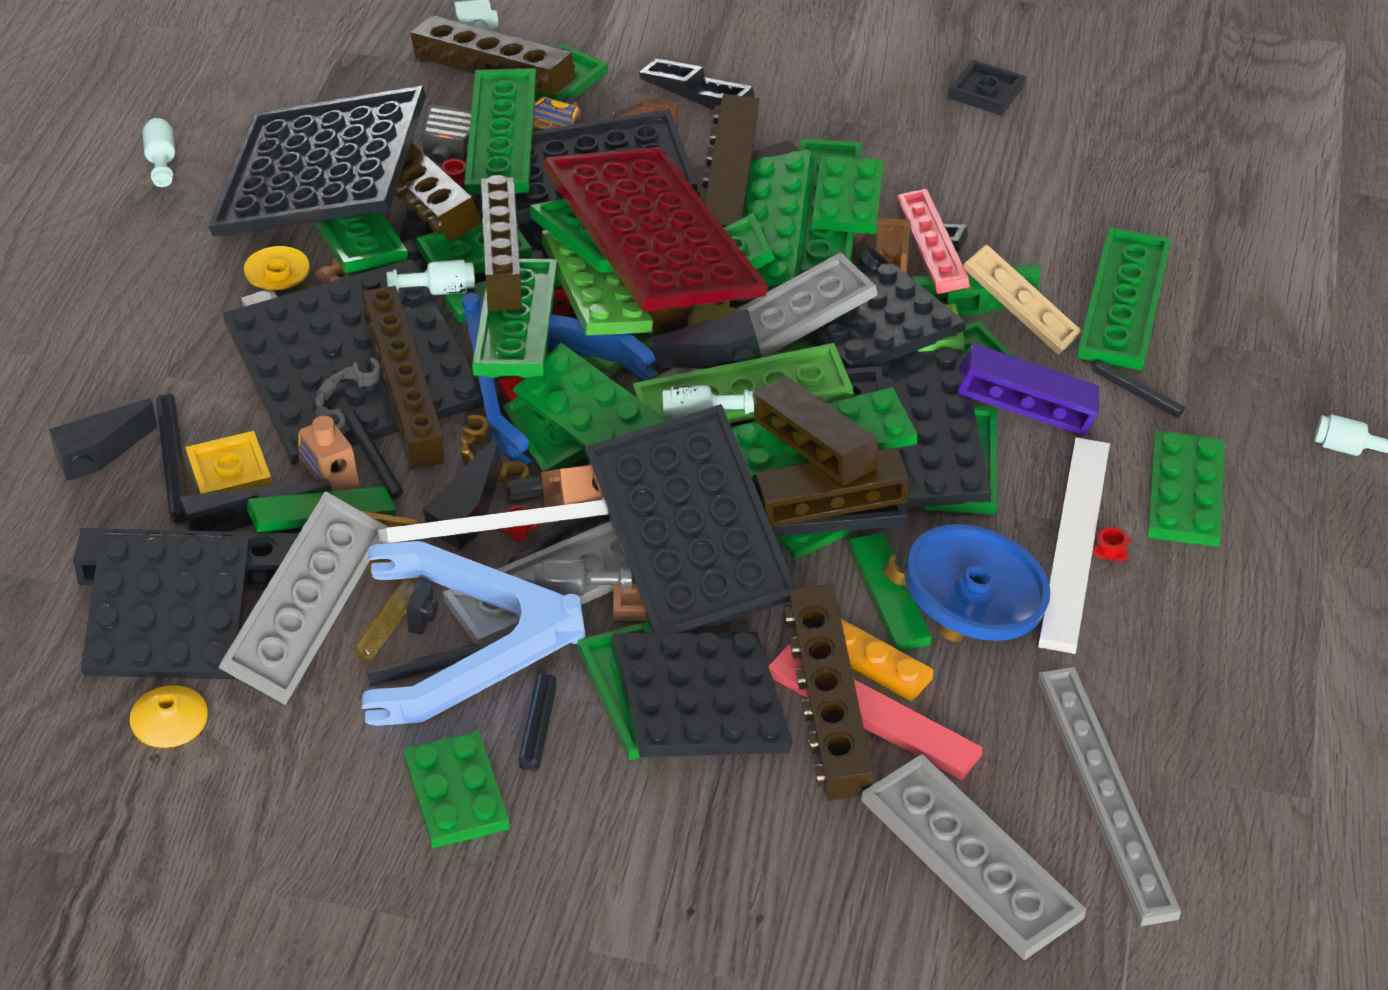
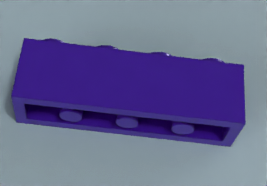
(1028, 389)

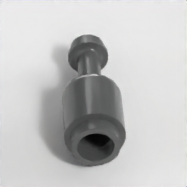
(573, 577)

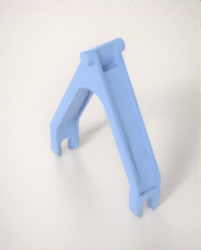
(544, 626)

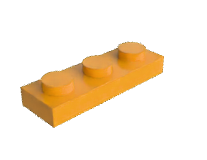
(885, 663)

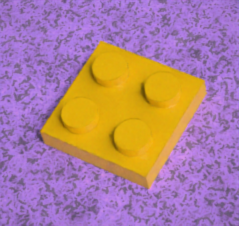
(228, 464)

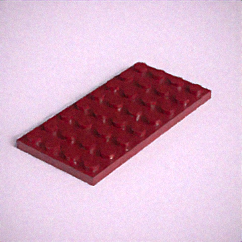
(654, 229)

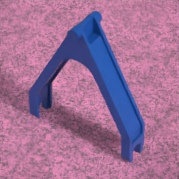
(568, 331)

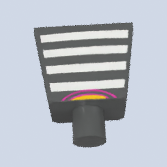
(446, 133)

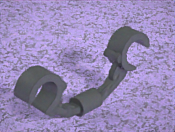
(329, 386)

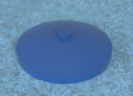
(977, 582)

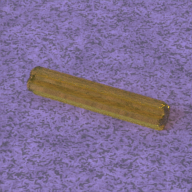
(385, 621)

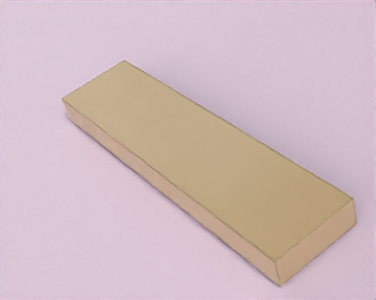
(1022, 299)

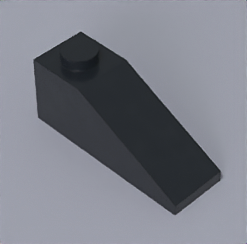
(708, 343)
(101, 438)
(467, 493)

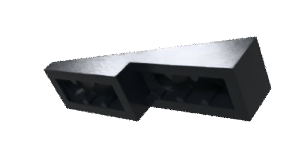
(691, 83)
(229, 510)

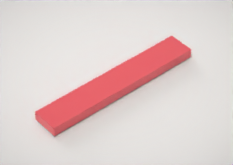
(933, 241)
(896, 723)

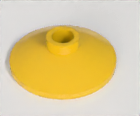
(276, 268)
(168, 716)

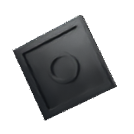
(987, 87)

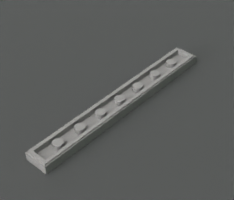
(1109, 798)

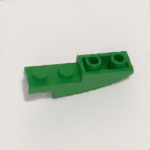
(976, 298)

